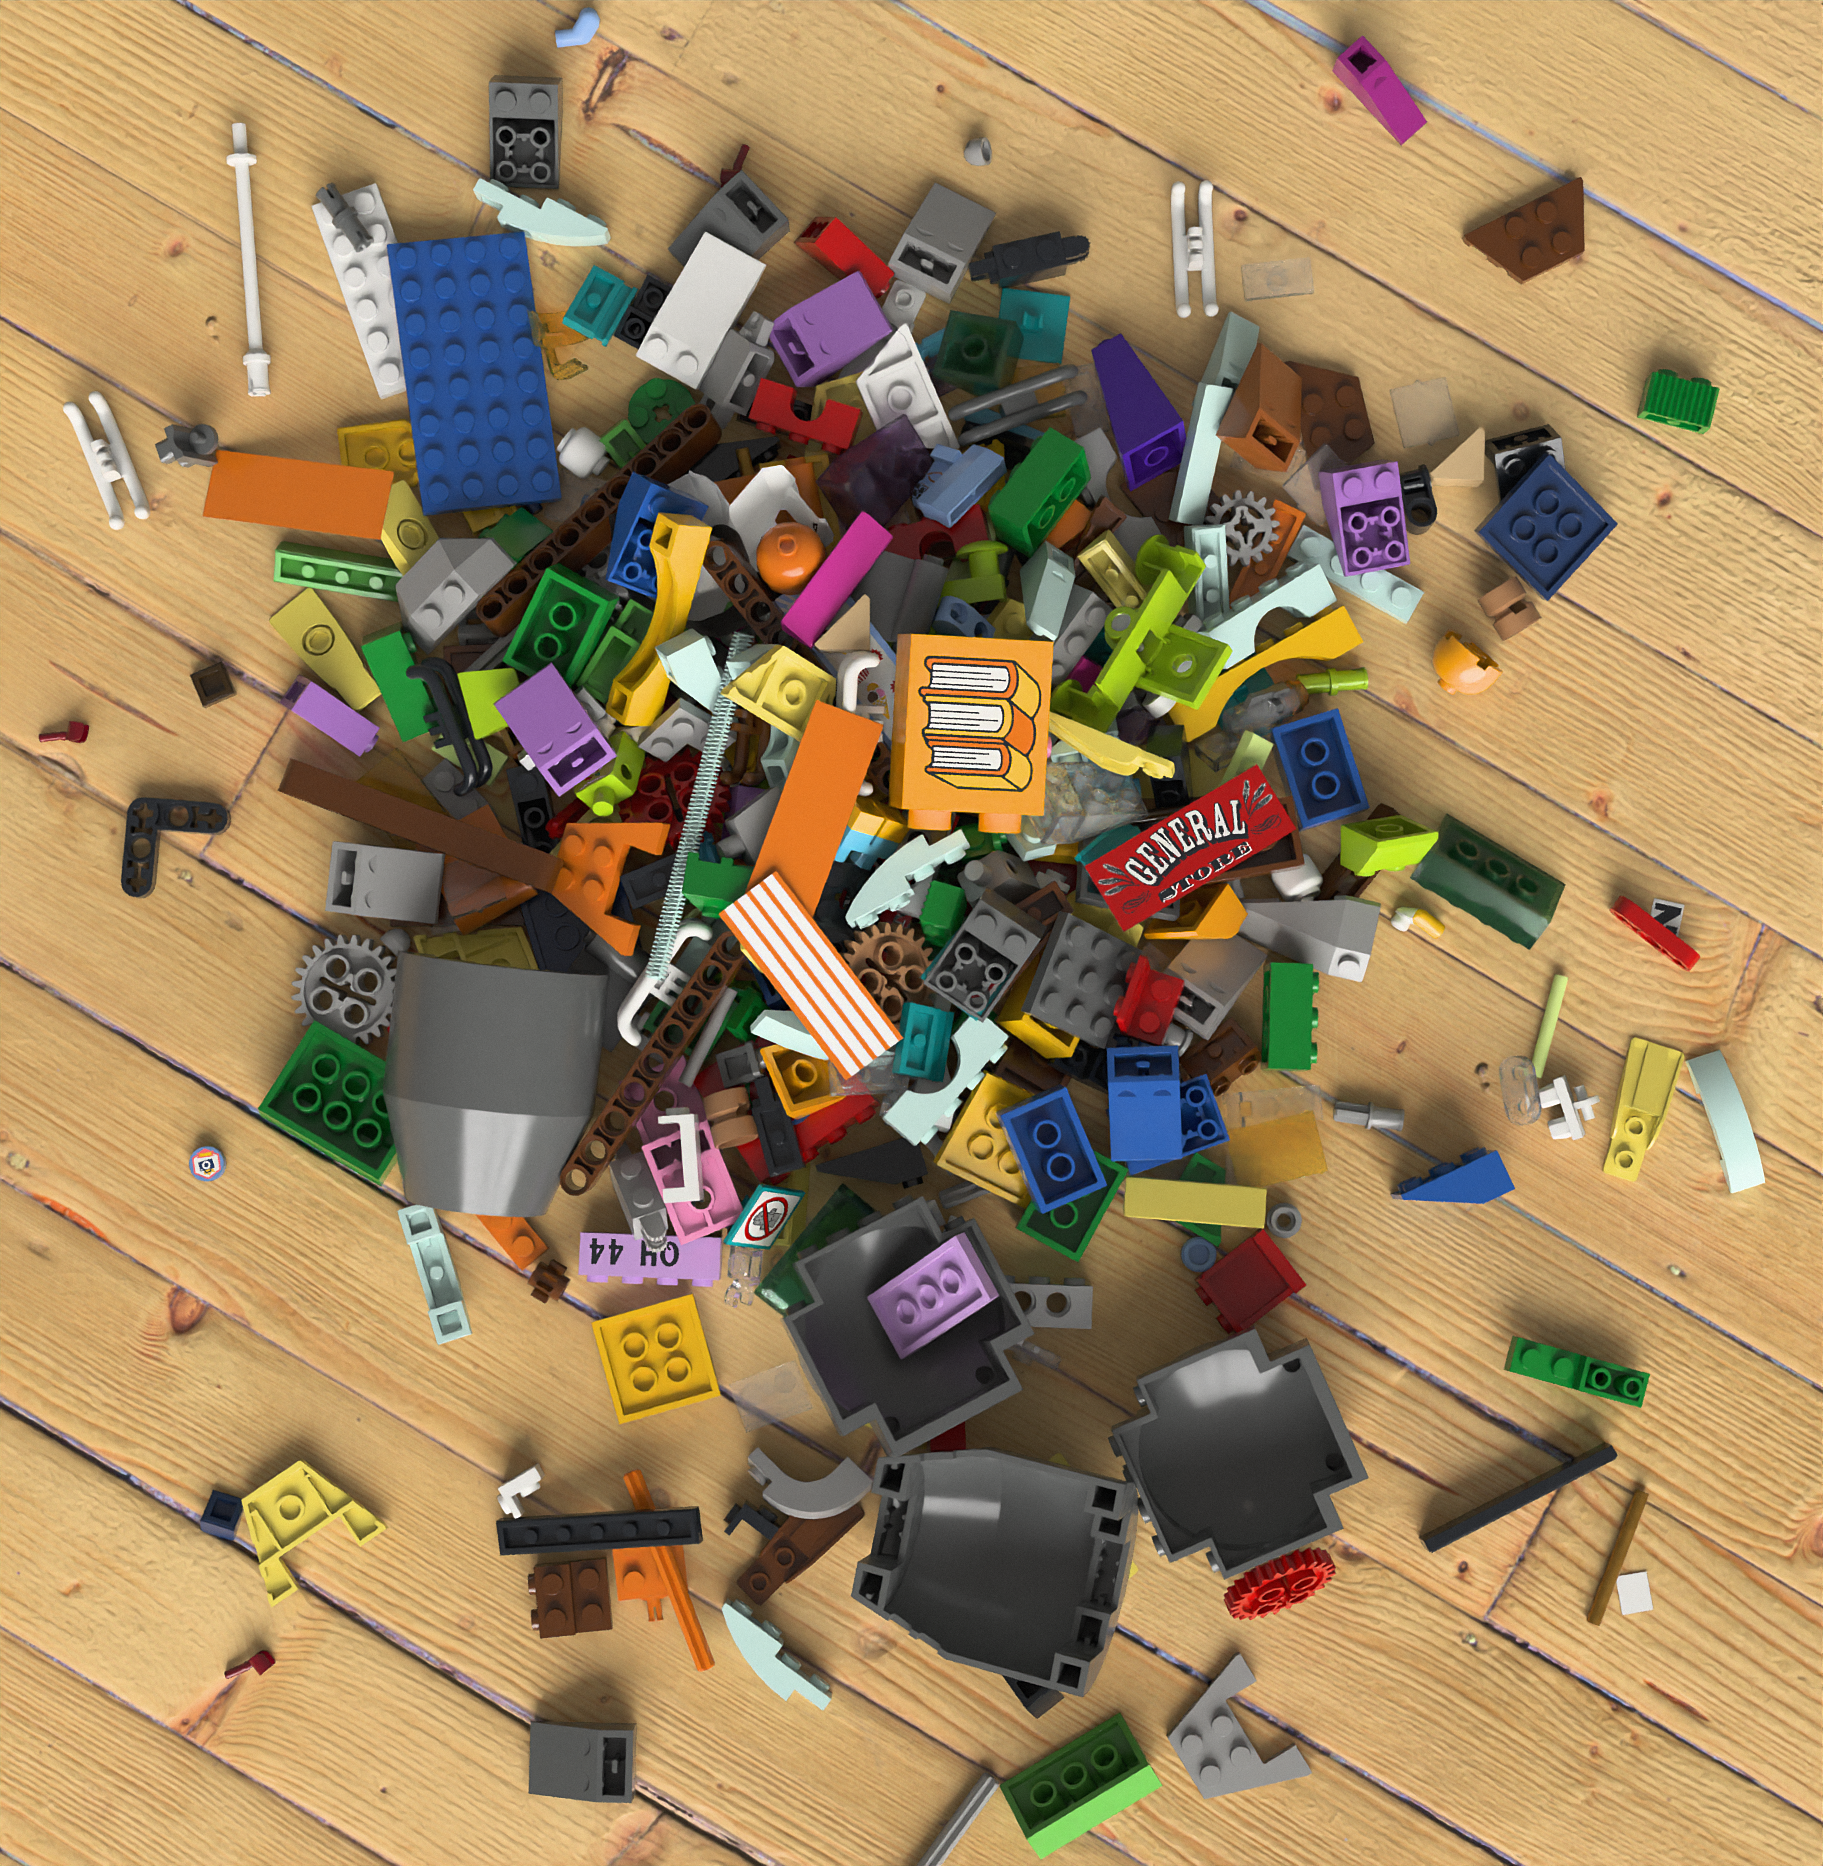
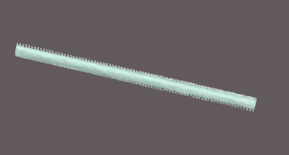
(696, 817)

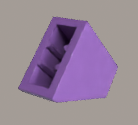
(330, 715)

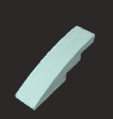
(789, 1032)

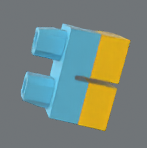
(872, 833)

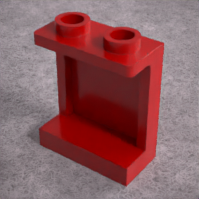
(1248, 1282)

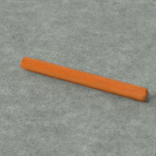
(672, 1580)

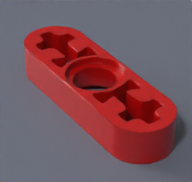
(1654, 933)

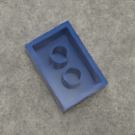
(1318, 769)
(1051, 1148)

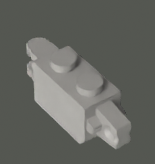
(738, 369)
(639, 1198)

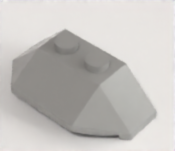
(448, 586)

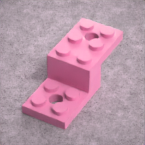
(664, 1158)

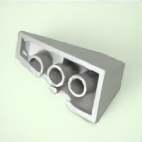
(1324, 933)

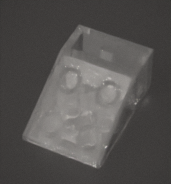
(1085, 802)

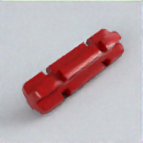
(569, 814)

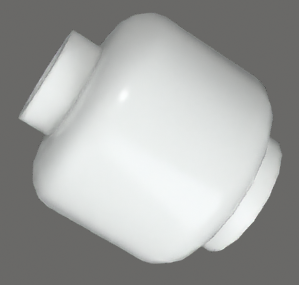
(583, 453)
(1299, 882)

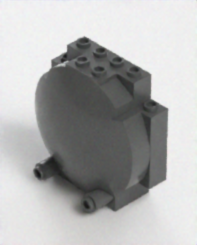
(851, 1355)
(1237, 1452)

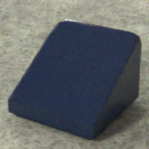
(222, 1515)

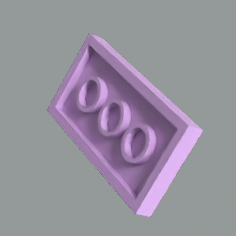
(933, 1295)

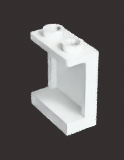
(691, 1156)

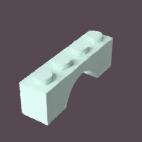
(1300, 593)
(781, 747)
(916, 1113)

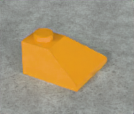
(1204, 915)

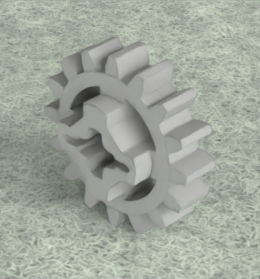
(1239, 512)

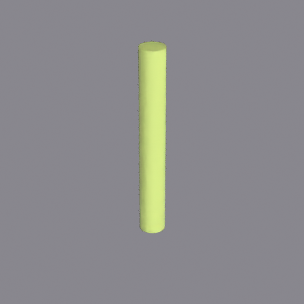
(1548, 1023)

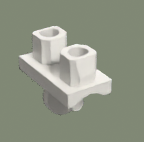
(1571, 1123)

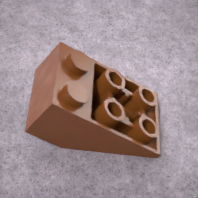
(1264, 413)

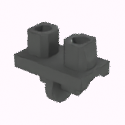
(188, 445)

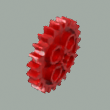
(653, 800)
(1279, 1583)

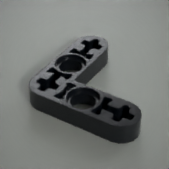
(162, 822)

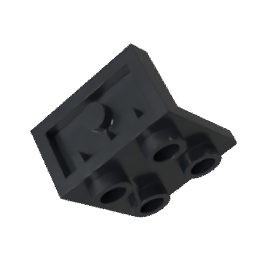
(1519, 451)

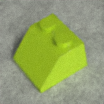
(1384, 844)

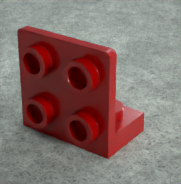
(1148, 1003)

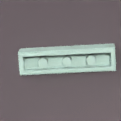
(1200, 454)
(1211, 590)

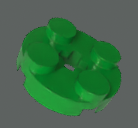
(656, 394)

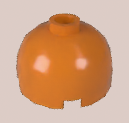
(789, 557)

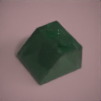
(978, 352)

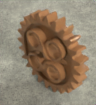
(903, 956)

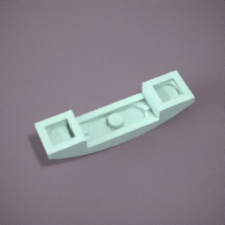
(1728, 1121)
(436, 1273)

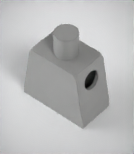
(749, 827)
(1001, 873)

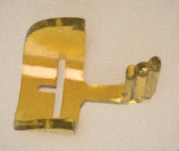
(554, 324)

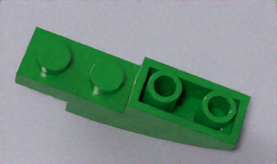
(1576, 1371)

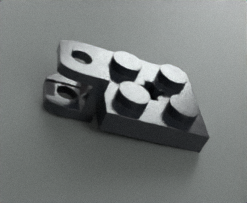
(828, 913)

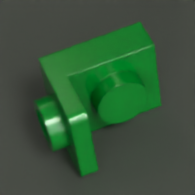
(980, 842)
(746, 1012)

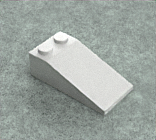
(701, 310)

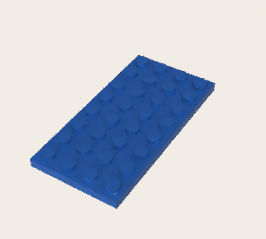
(473, 373)

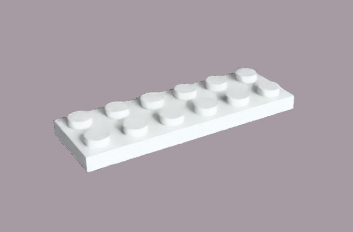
(368, 285)

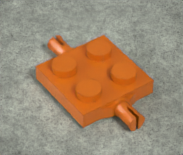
(640, 1578)

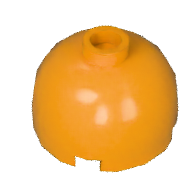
(1463, 665)

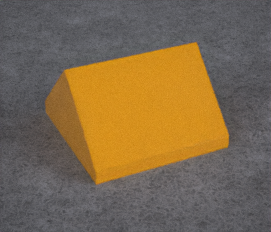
(799, 1080)

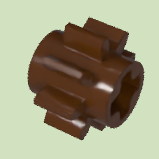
(548, 1281)

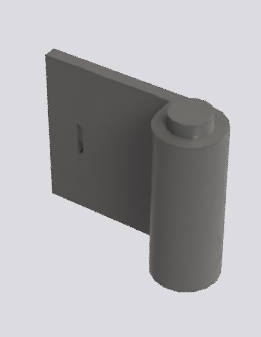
(902, 593)
(623, 971)

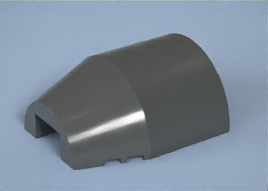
(490, 1080)
(1002, 1561)

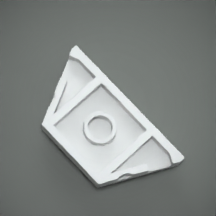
(901, 385)

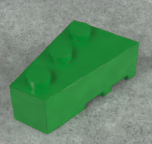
(408, 700)
(714, 885)

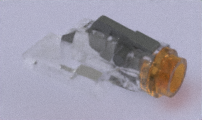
(1257, 715)

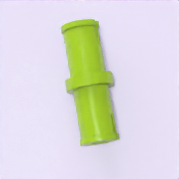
(1334, 681)

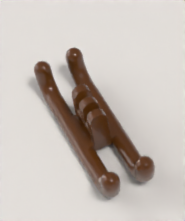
(747, 725)

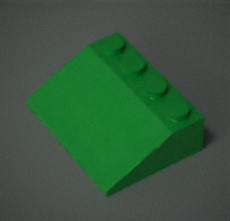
(335, 1102)

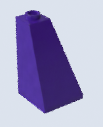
(1142, 419)

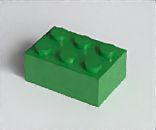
(1039, 492)
(561, 625)
(1289, 1017)
(1074, 1223)

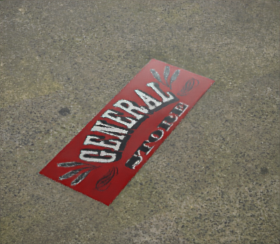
(1190, 848)

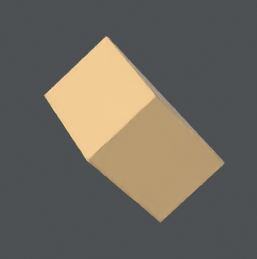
(1464, 465)
(850, 632)

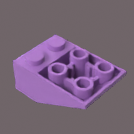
(829, 330)
(1366, 516)
(555, 729)

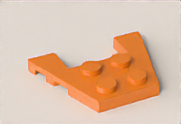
(592, 871)

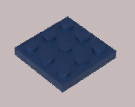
(1546, 526)
(558, 932)

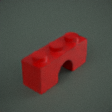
(775, 410)
(917, 538)

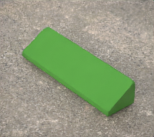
(336, 571)

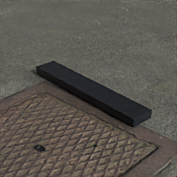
(1518, 1497)
(599, 1530)

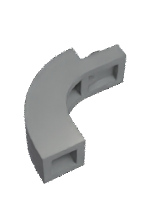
(810, 1499)

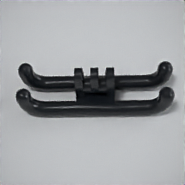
(453, 723)

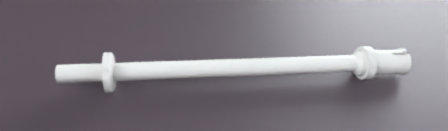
(256, 358)

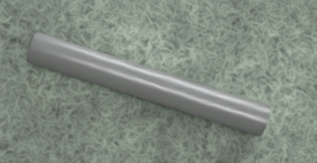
(707, 1037)

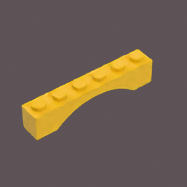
(678, 554)
(1322, 640)

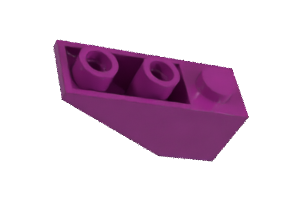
(1379, 89)

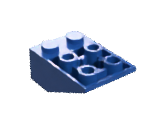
(630, 555)
(1144, 1103)
(1200, 1122)
(1473, 1180)

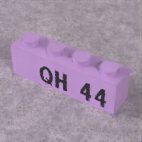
(621, 1255)

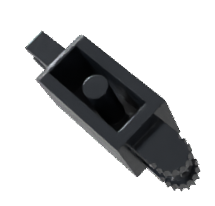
(1030, 259)

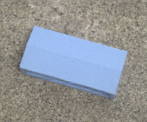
(962, 485)

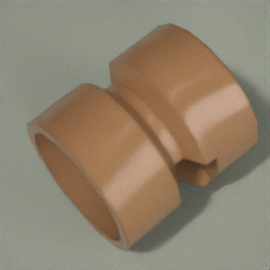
(1521, 612)
(730, 1118)

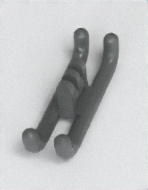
(1017, 404)

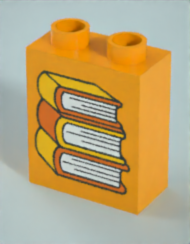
(970, 730)

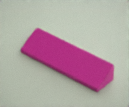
(836, 580)

